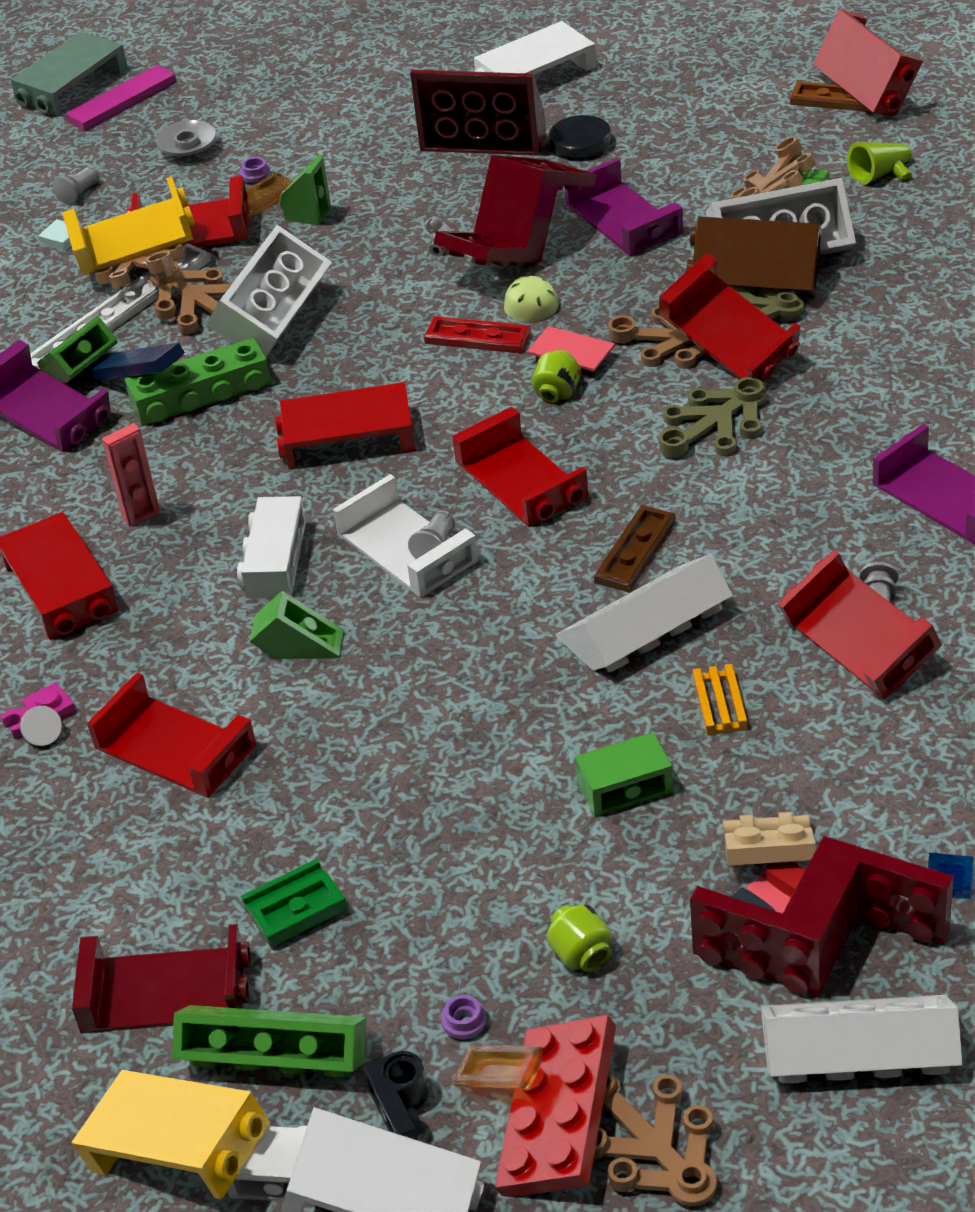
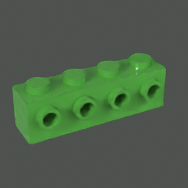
(198, 381)
(269, 1039)

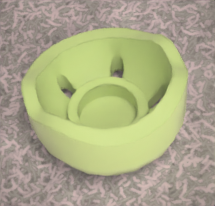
(531, 291)

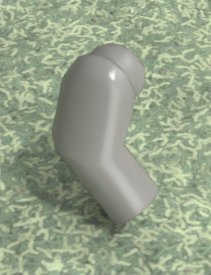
(432, 225)

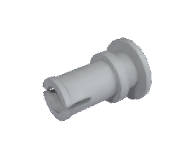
(71, 187)
(431, 535)
(880, 577)

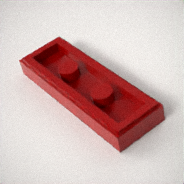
(477, 334)

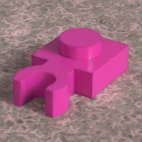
(50, 696)

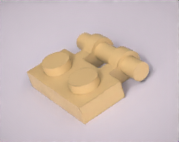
(768, 839)

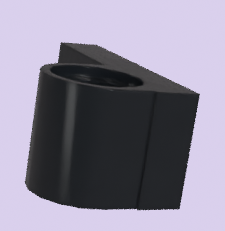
(395, 1100)

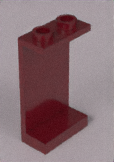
(152, 987)

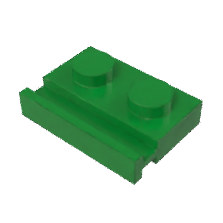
(294, 903)

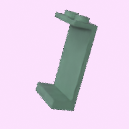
(64, 67)

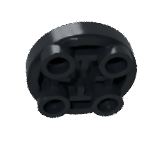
(580, 137)

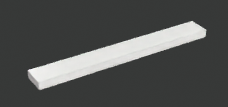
(125, 302)

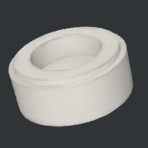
(40, 725)

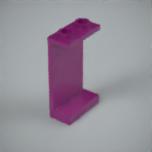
(622, 212)
(44, 403)
(928, 483)

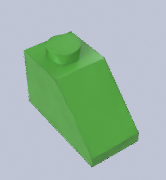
(307, 195)
(295, 631)

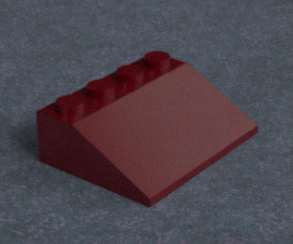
(478, 112)

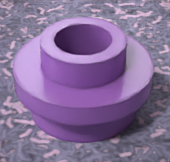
(254, 169)
(459, 1007)

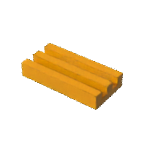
(714, 677)

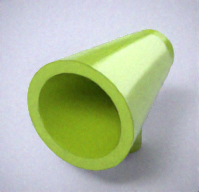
(873, 160)

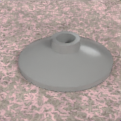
(186, 138)

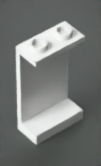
(540, 52)
(381, 529)
(374, 1170)

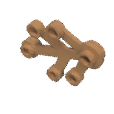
(780, 174)
(158, 263)
(191, 294)
(623, 330)
(657, 1145)

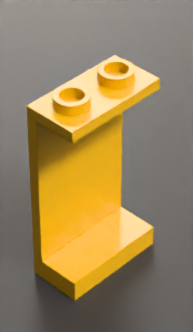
(130, 233)
(173, 1127)

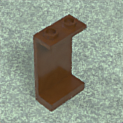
(760, 252)

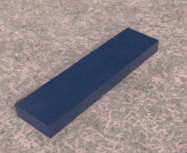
(133, 362)

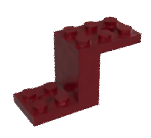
(514, 211)
(811, 932)

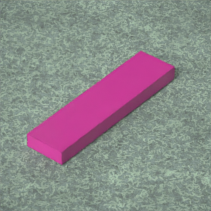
(121, 97)

